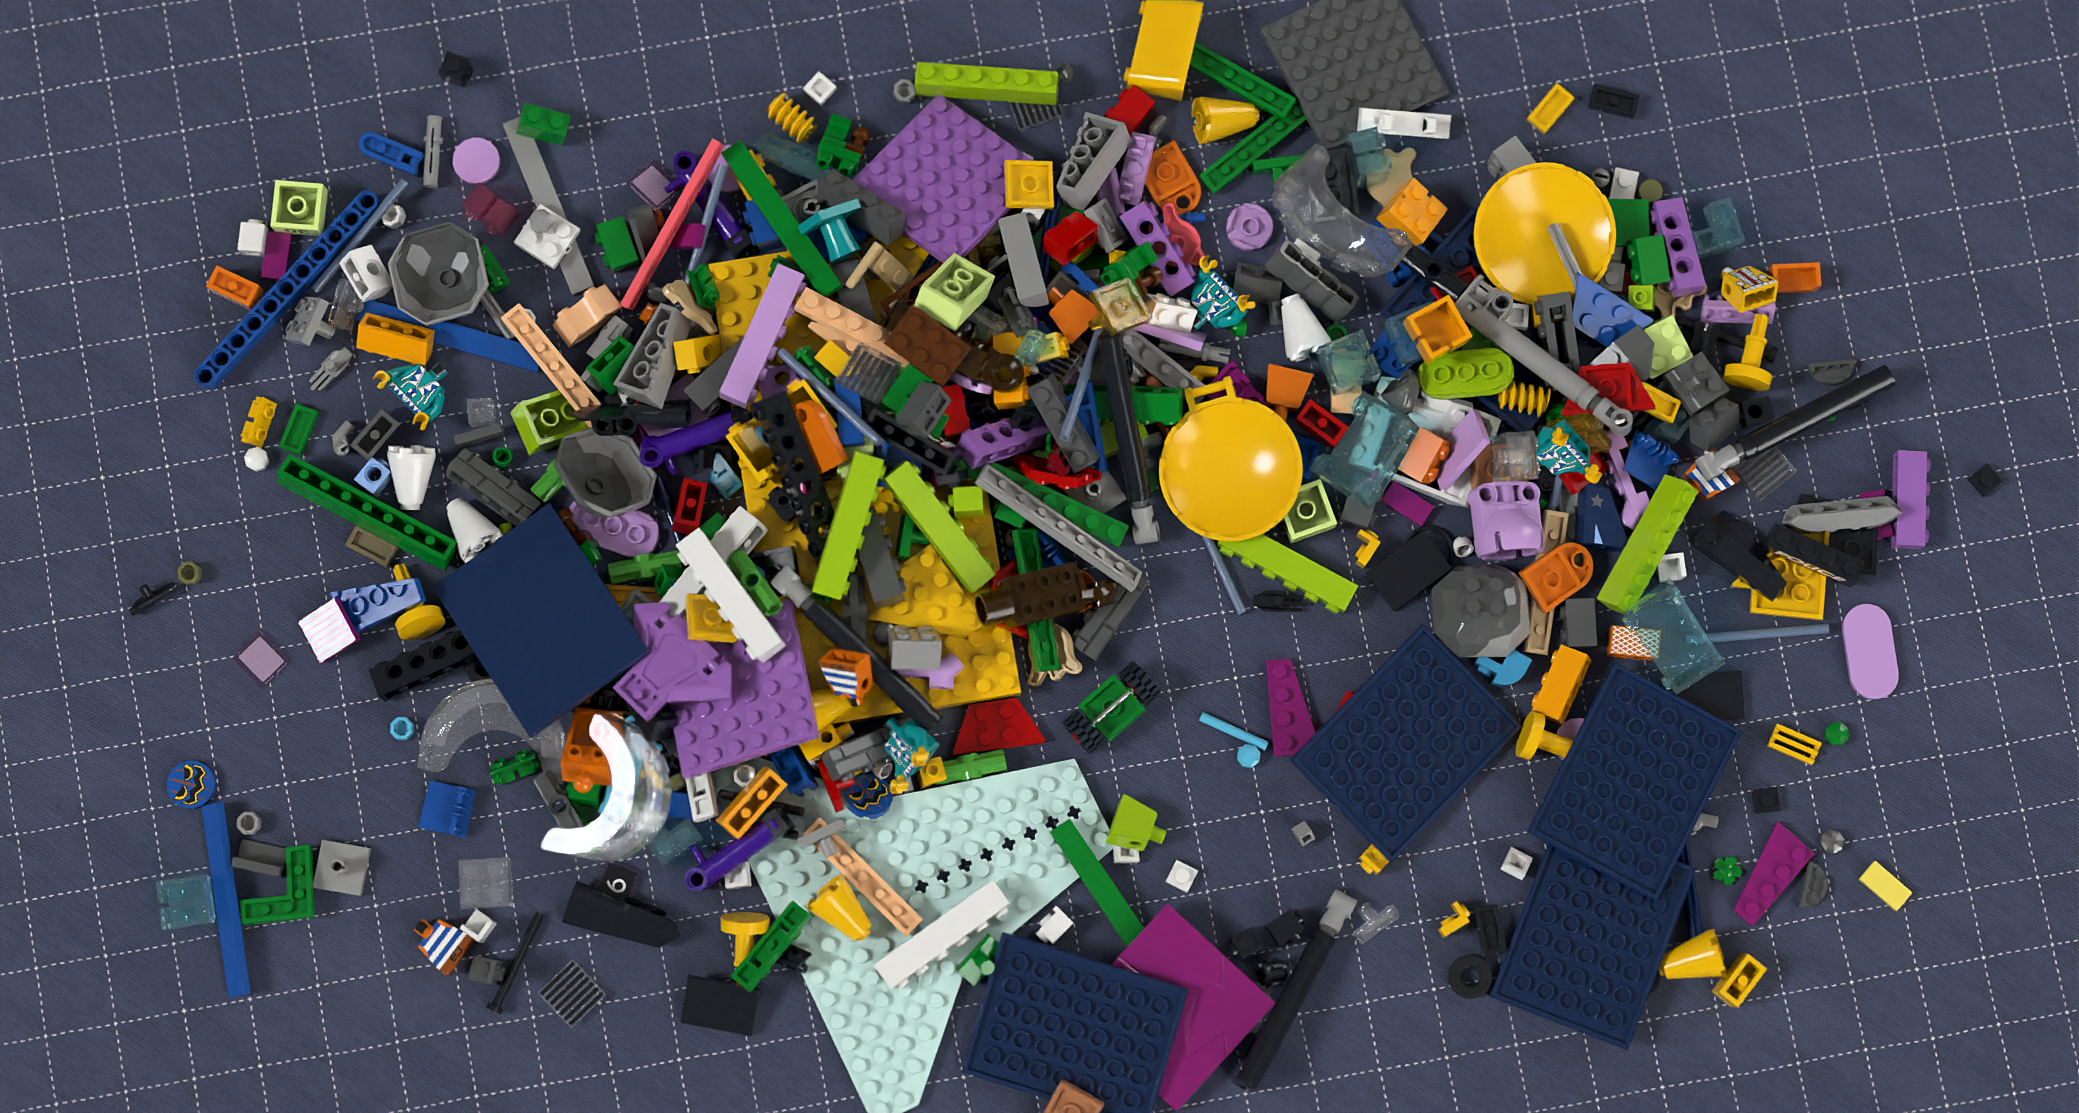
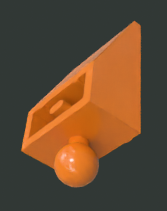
(582, 757)

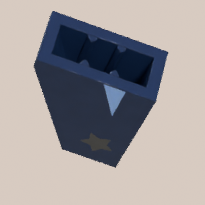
(1598, 520)

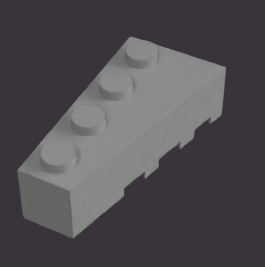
(1092, 158)
(653, 359)

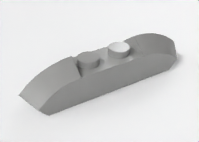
(1841, 514)

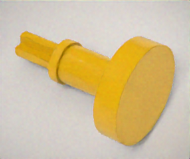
(1749, 374)
(419, 620)
(1534, 736)
(745, 927)

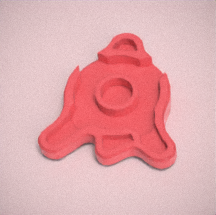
(1182, 233)

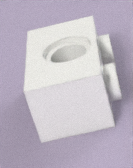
(366, 273)

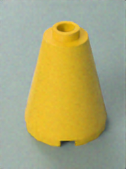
(1221, 118)
(828, 706)
(840, 908)
(1695, 958)

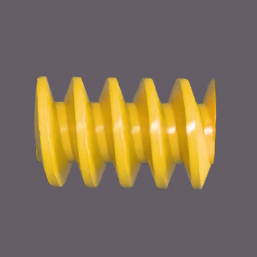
(791, 119)
(1525, 398)

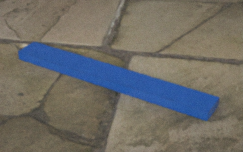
(462, 338)
(226, 900)

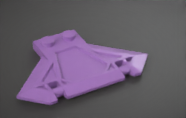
(673, 667)

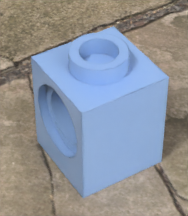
(364, 480)

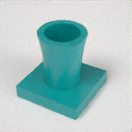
(834, 230)

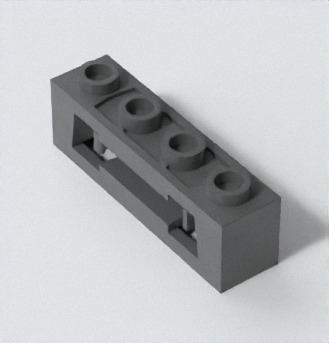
(1547, 330)

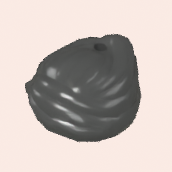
(1403, 392)

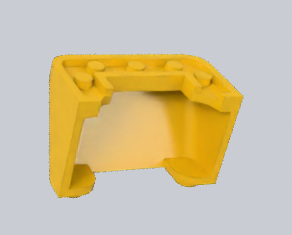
(1164, 47)
(753, 449)

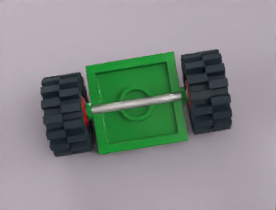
(1111, 707)

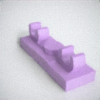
(1136, 167)
(1723, 312)

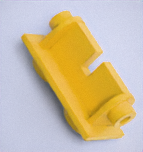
(256, 432)

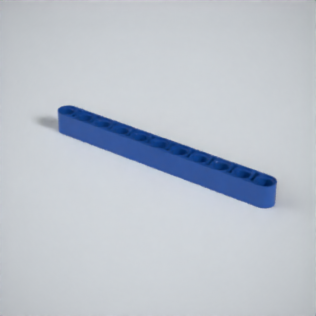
(284, 302)

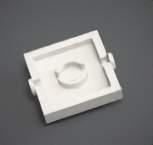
(548, 246)

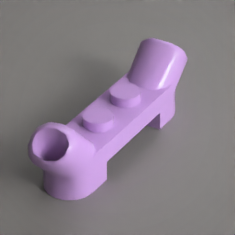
(1634, 503)
(940, 678)

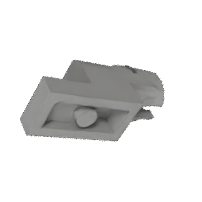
(606, 336)

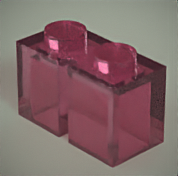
(489, 210)

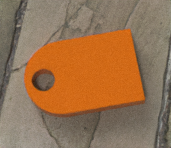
(1172, 178)
(820, 436)
(1556, 576)

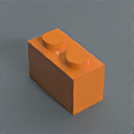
(1425, 456)

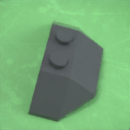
(1633, 348)

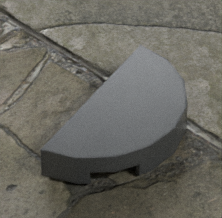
(1831, 372)
(1813, 887)

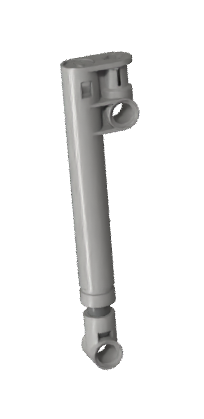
(1480, 311)

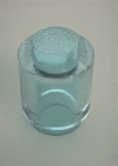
(1031, 347)

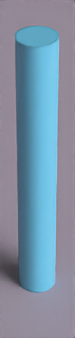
(1234, 731)

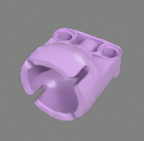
(1506, 520)

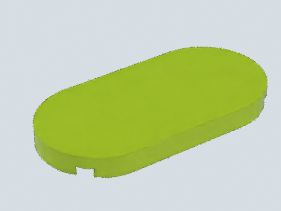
(1466, 374)

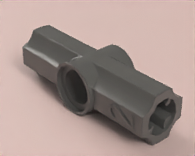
(854, 605)
(553, 792)

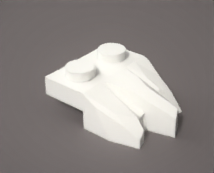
(1439, 415)

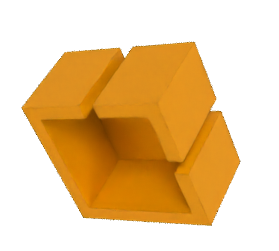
(1412, 211)
(1437, 329)

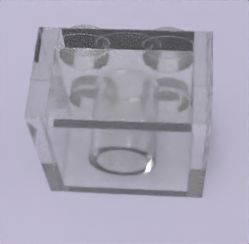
(1514, 456)
(485, 883)

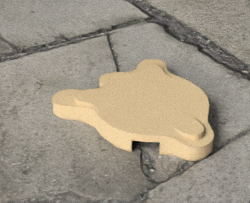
(1398, 175)
(684, 293)
(1666, 303)
(1066, 658)

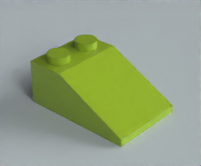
(545, 421)

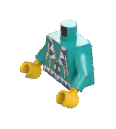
(1216, 300)
(416, 389)
(1565, 451)
(909, 748)

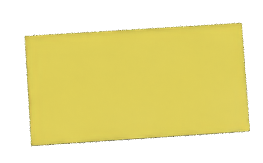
(1885, 885)

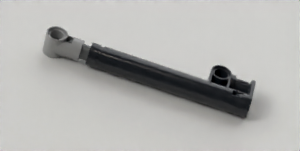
(1117, 372)
(1797, 421)
(846, 638)
(1266, 1045)

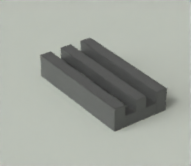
(479, 435)

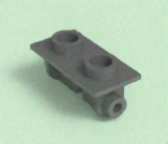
(1016, 313)

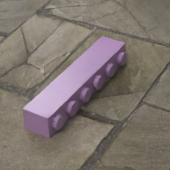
(762, 336)

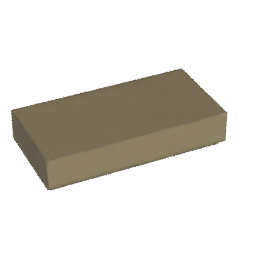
(372, 546)

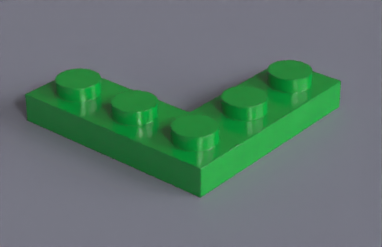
(299, 900)

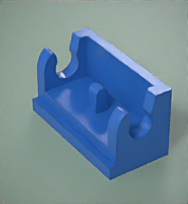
(793, 770)

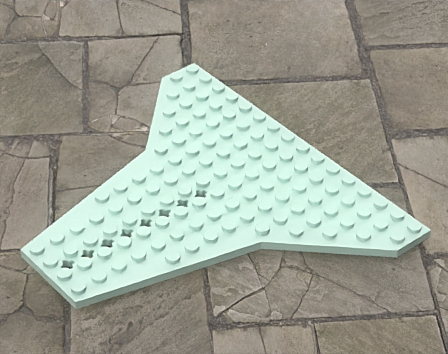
(894, 1034)

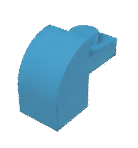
(1508, 672)

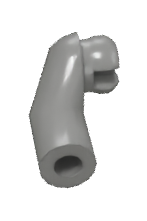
(340, 439)
(1705, 820)

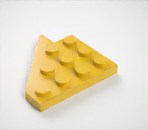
(1800, 597)
(931, 598)

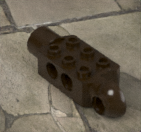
(981, 361)
(1041, 597)

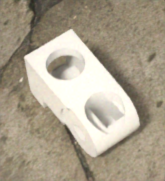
(1034, 217)

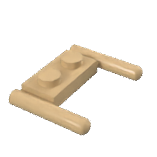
(884, 267)

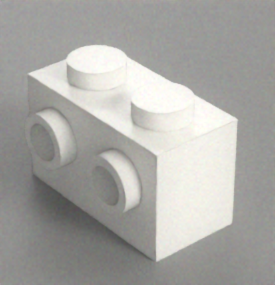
(1170, 312)

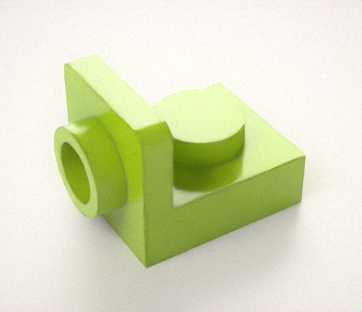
(1642, 297)

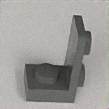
(486, 970)

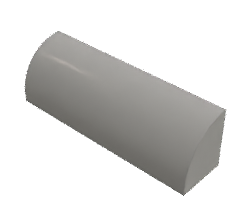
(1023, 260)

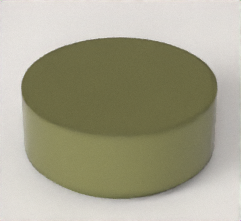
(1650, 190)

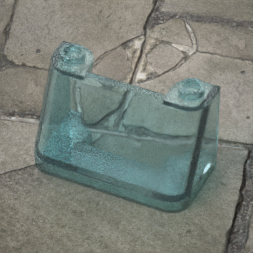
(1367, 451)
(1672, 637)

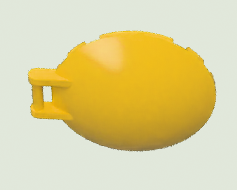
(1514, 235)
(1230, 466)

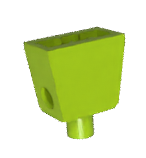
(1134, 825)

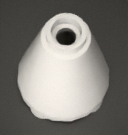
(1301, 329)
(411, 473)
(470, 529)

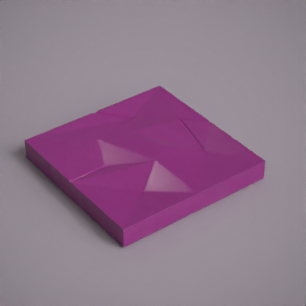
(1218, 1007)

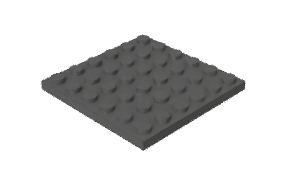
(1350, 59)

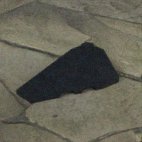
(1735, 550)

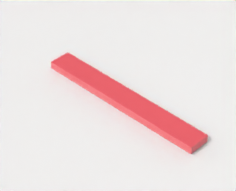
(672, 224)

